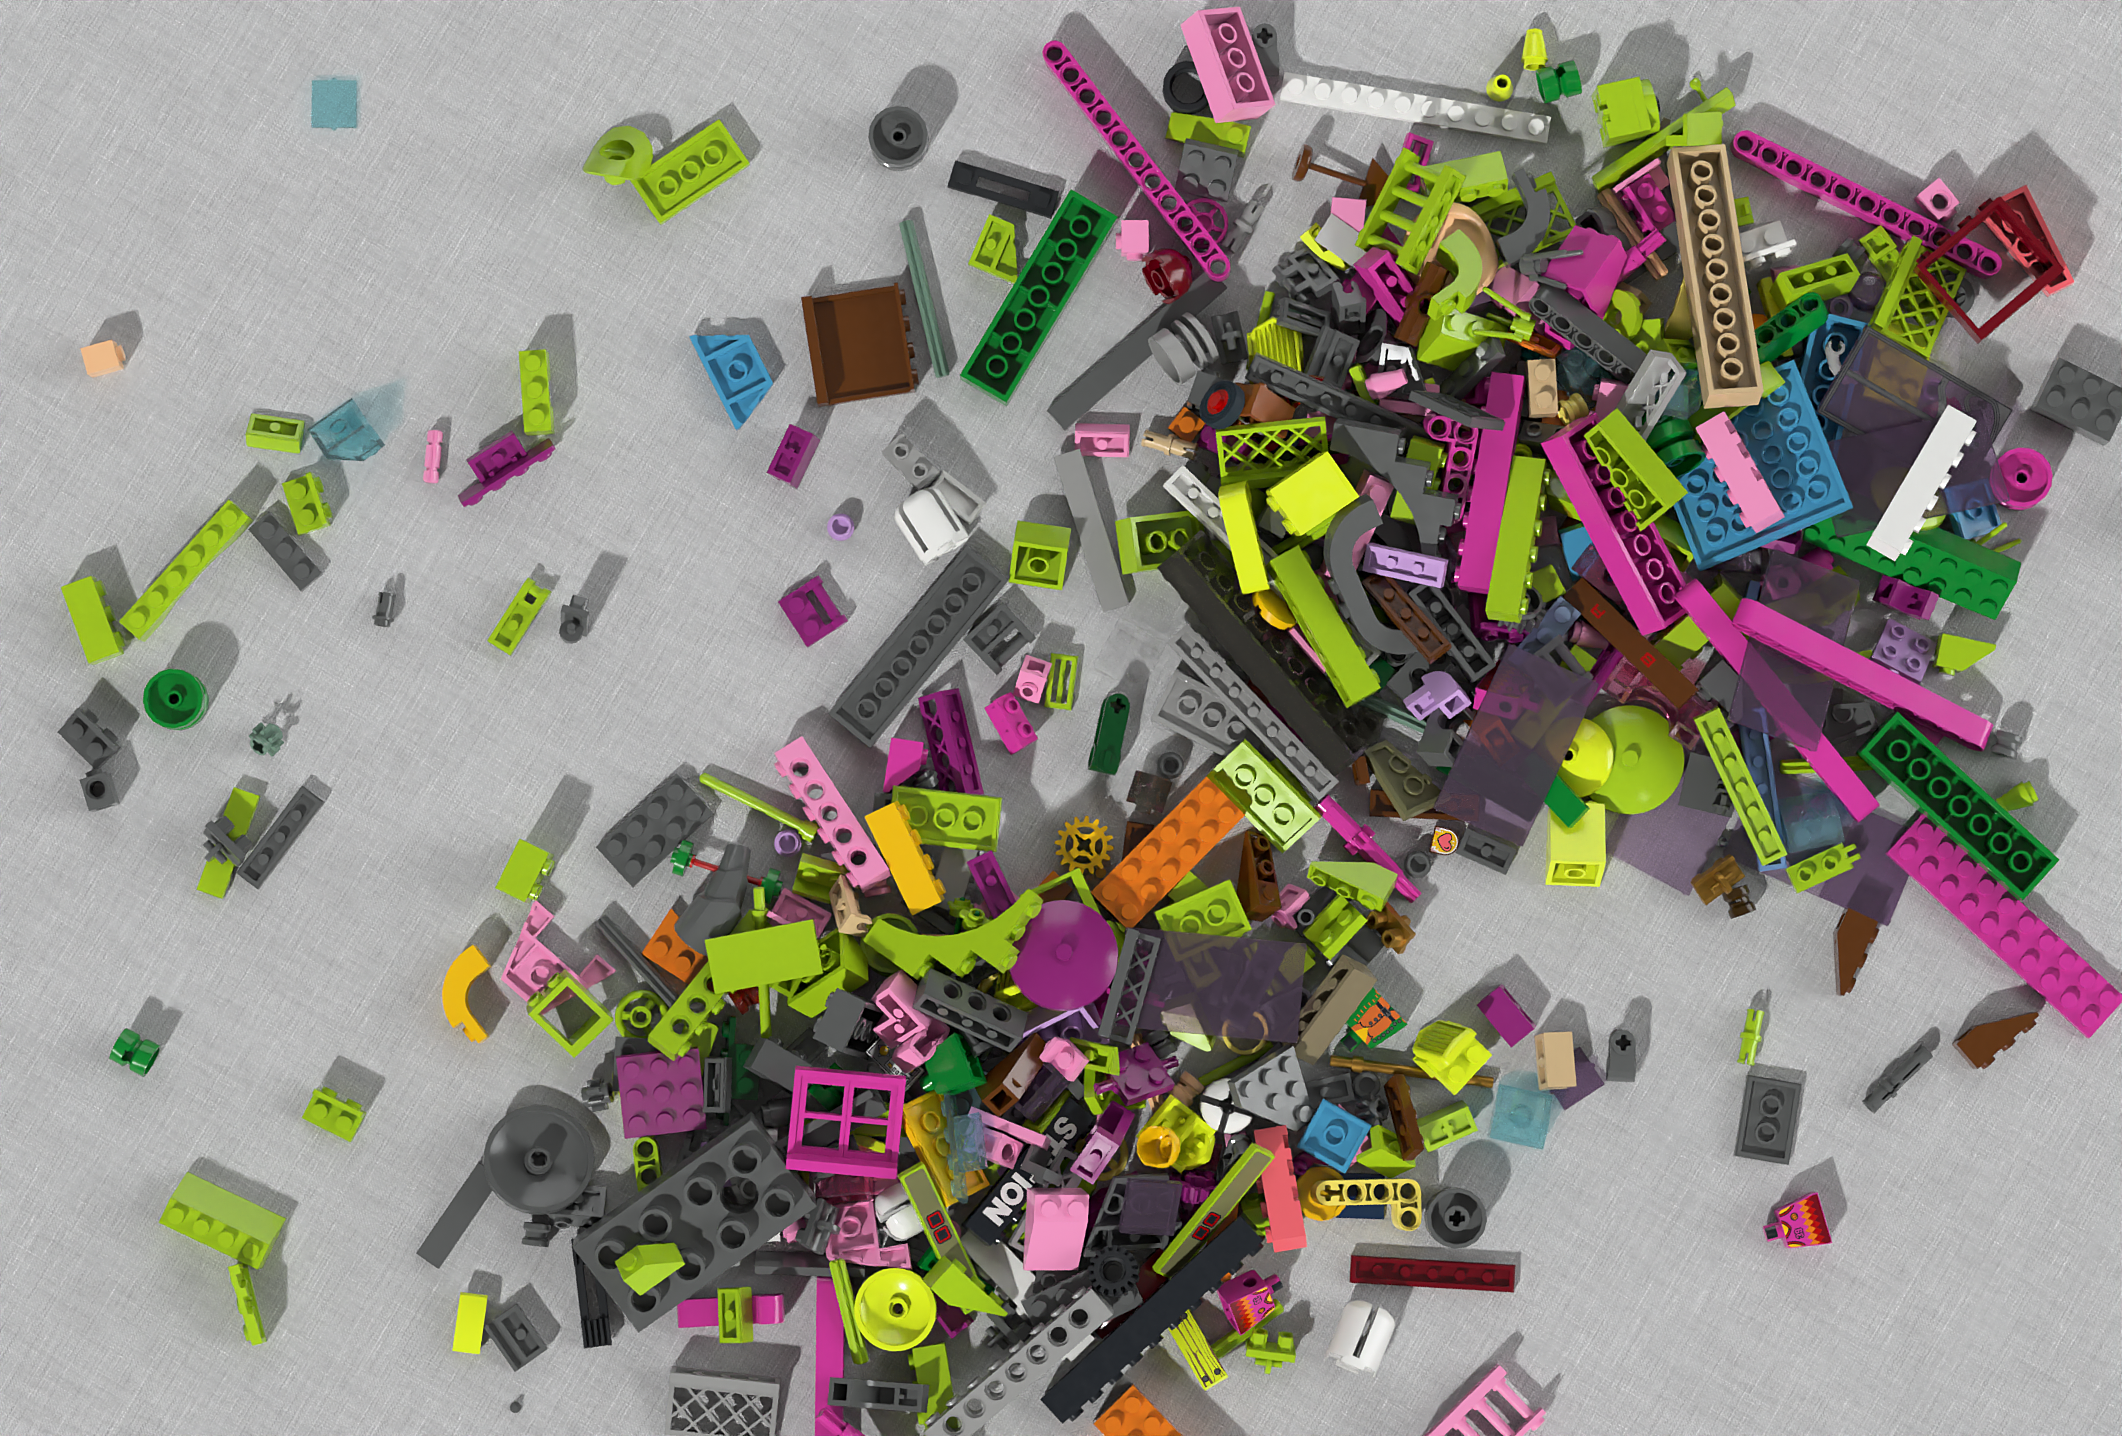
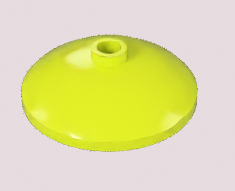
(1591, 759)
(877, 1315)

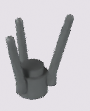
(1536, 263)

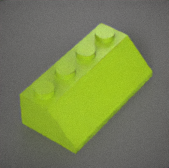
(222, 1220)

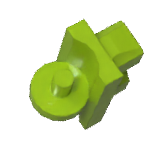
(1270, 1353)

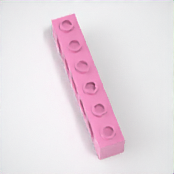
(800, 755)

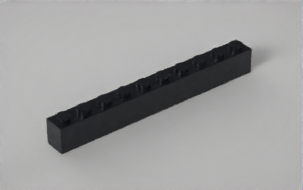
(1153, 1317)

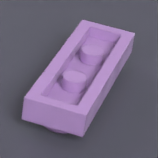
(1405, 565)

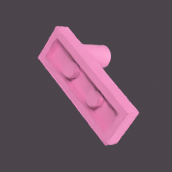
(1011, 1129)

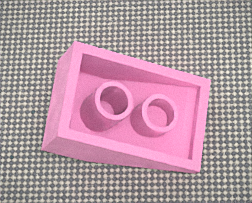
(1055, 1228)

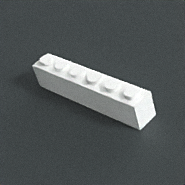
(1922, 482)
(1007, 1272)

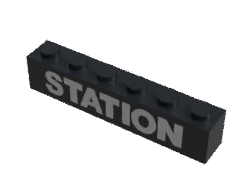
(1009, 1193)

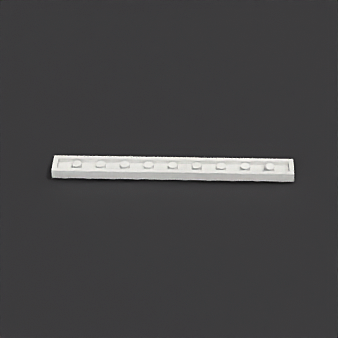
(1415, 108)
(1207, 510)

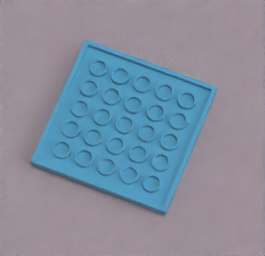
(1792, 458)

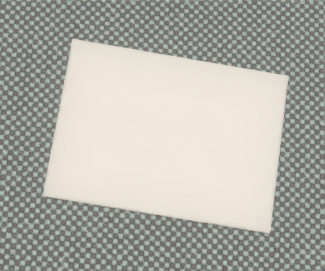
(1340, 240)

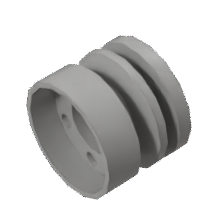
(1183, 348)

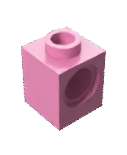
(1937, 189)
(1001, 1148)

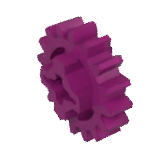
(1196, 1185)

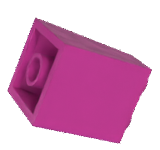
(1593, 274)

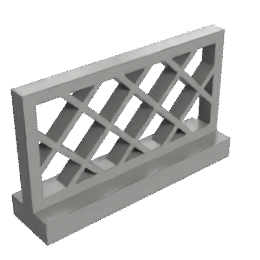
(720, 1382)

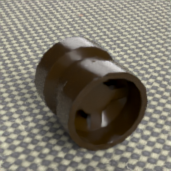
(1742, 907)

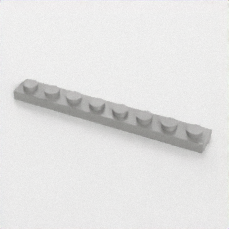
(1252, 712)

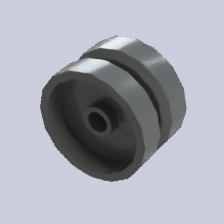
(891, 124)
(1471, 1221)

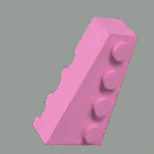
(1739, 472)

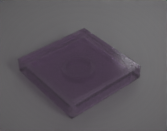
(1150, 1206)

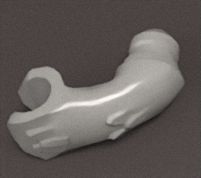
(1834, 357)

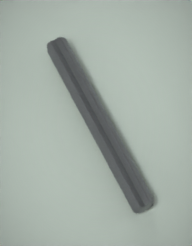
(637, 960)

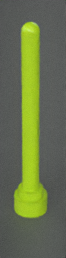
(806, 828)

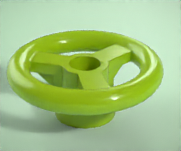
(621, 1015)

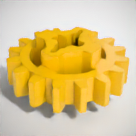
(1093, 837)

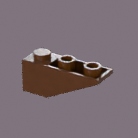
(1257, 878)
(1850, 942)
(1984, 1040)
(1012, 1075)

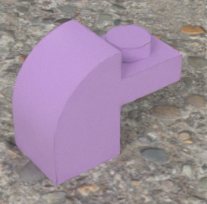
(1438, 692)

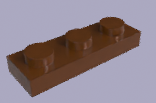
(1404, 1117)

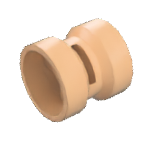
(1187, 1089)

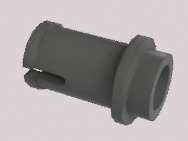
(384, 609)

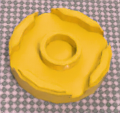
(1274, 609)
(1308, 1206)

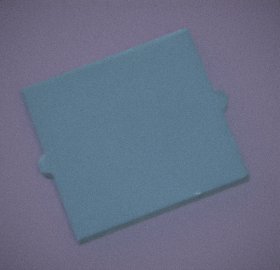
(334, 104)

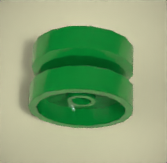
(1676, 446)
(166, 686)

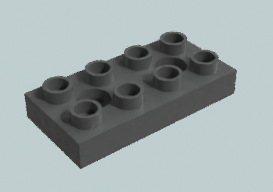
(690, 1210)

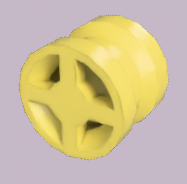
(1572, 408)

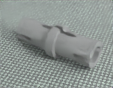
(1242, 226)

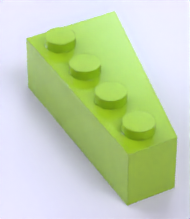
(1685, 638)

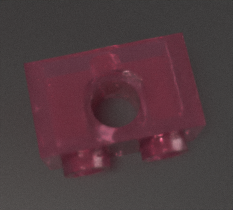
(1592, 569)

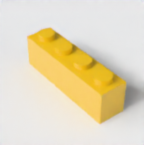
(905, 858)

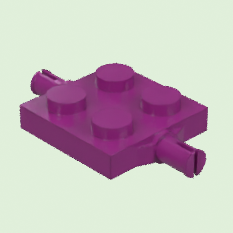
(1140, 1075)

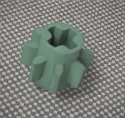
(266, 739)

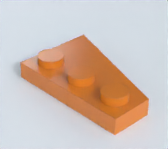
(674, 954)

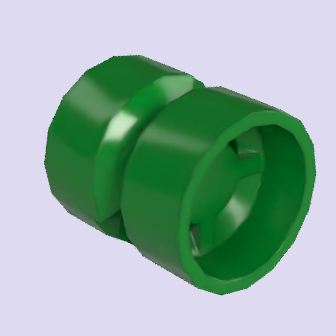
(1558, 81)
(133, 1051)
(828, 1095)

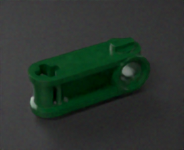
(1109, 736)

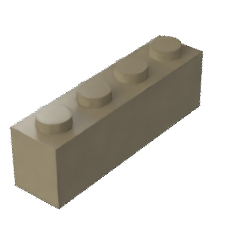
(1331, 1007)

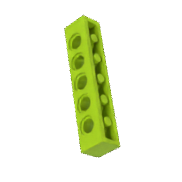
(676, 1044)

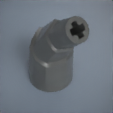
(719, 906)

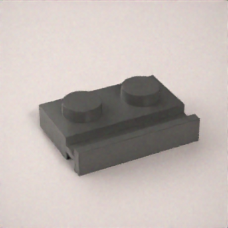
(1332, 356)
(516, 1337)

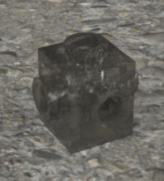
(1148, 792)

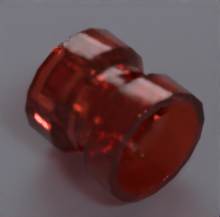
(743, 1002)

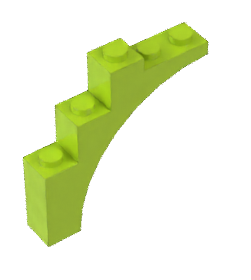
(959, 951)

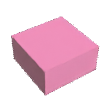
(1349, 211)

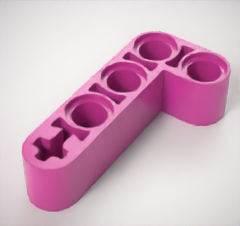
(1454, 443)
(704, 1311)

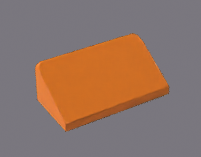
(1540, 345)

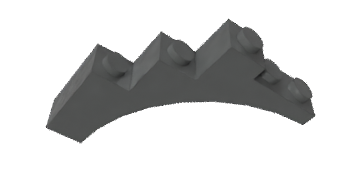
(1380, 449)

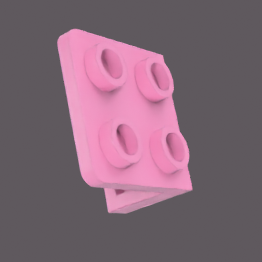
(794, 908)

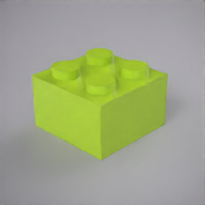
(525, 872)

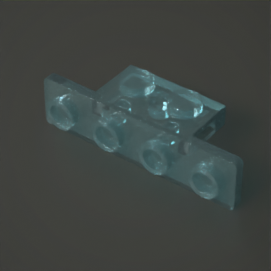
(966, 1145)

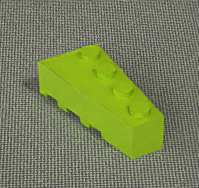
(1634, 468)

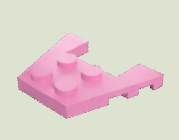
(534, 963)
(859, 1235)

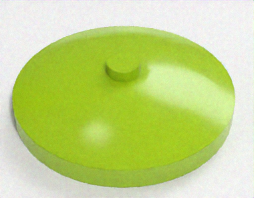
(1645, 760)

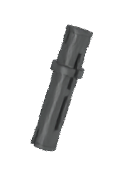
(1889, 1087)

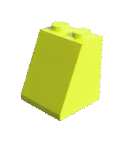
(1310, 494)
(1577, 853)

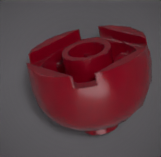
(1168, 273)

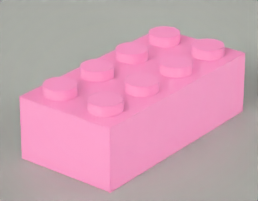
(1227, 64)

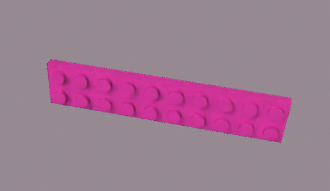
(2005, 926)

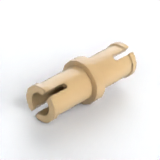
(1169, 444)

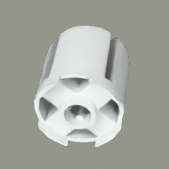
(930, 524)
(1213, 1115)
(896, 1210)
(1349, 1332)

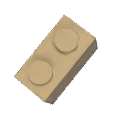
(1541, 388)

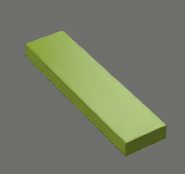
(240, 812)

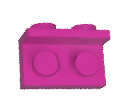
(1647, 205)
(1011, 723)

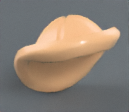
(1474, 228)

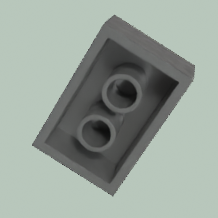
(2079, 401)

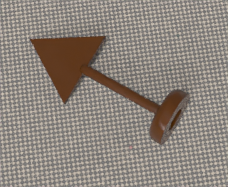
(1372, 185)

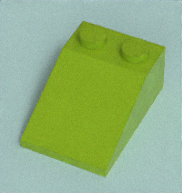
(1151, 539)

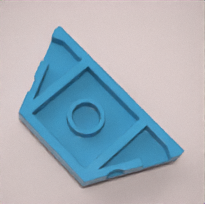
(735, 373)

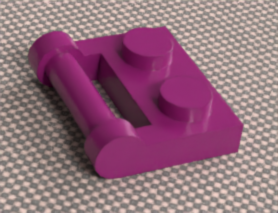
(804, 616)

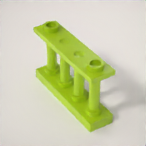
(1430, 219)

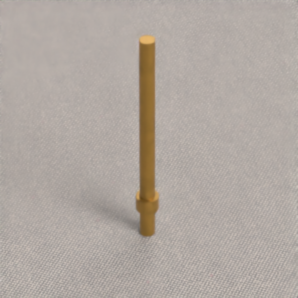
(1358, 1064)

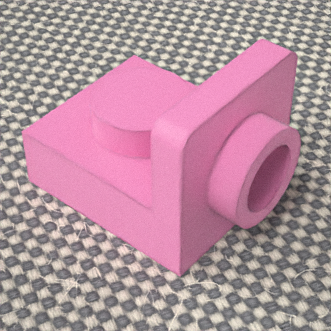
(1292, 900)
(1064, 1057)

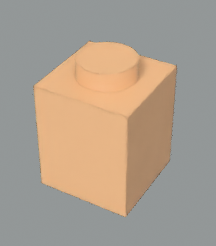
(103, 358)

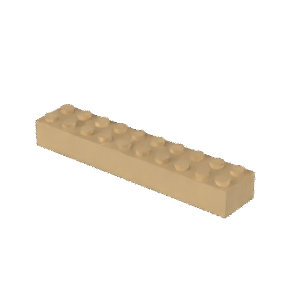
(1714, 276)

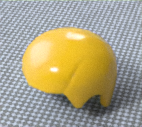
(1158, 1146)

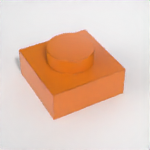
(1186, 425)

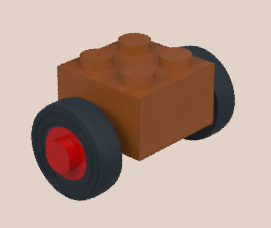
(1243, 404)

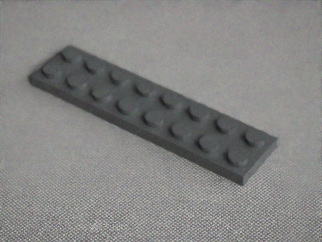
(918, 647)

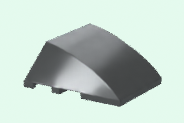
(1106, 1227)

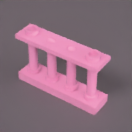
(1475, 1399)

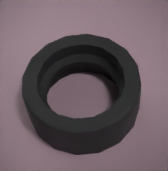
(1171, 100)

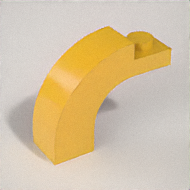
(456, 989)

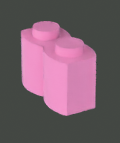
(920, 1046)

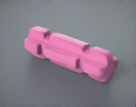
(433, 456)

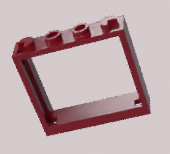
(1966, 226)

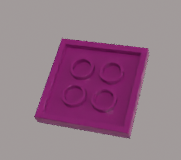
(660, 1093)

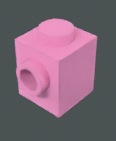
(1133, 239)
(1032, 679)

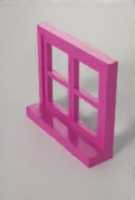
(841, 1159)

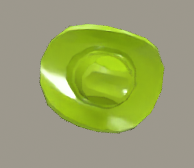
(620, 155)

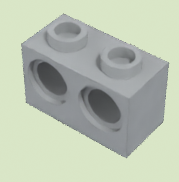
(910, 462)

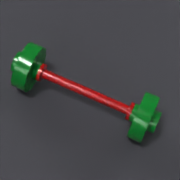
(683, 858)

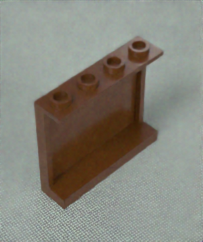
(859, 345)

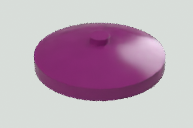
(1065, 956)

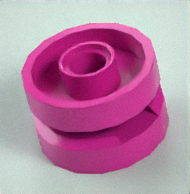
(2037, 475)

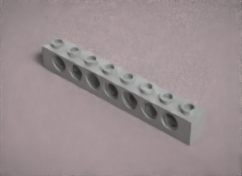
(1086, 1299)

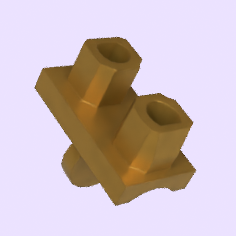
(1717, 879)
(1392, 927)

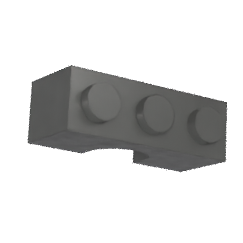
(1439, 742)

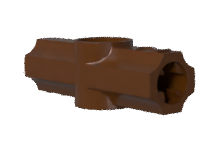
(1414, 318)

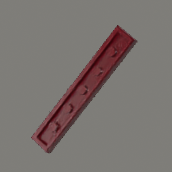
(1432, 1273)

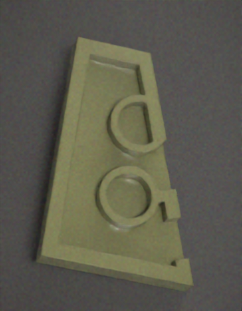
(1403, 783)

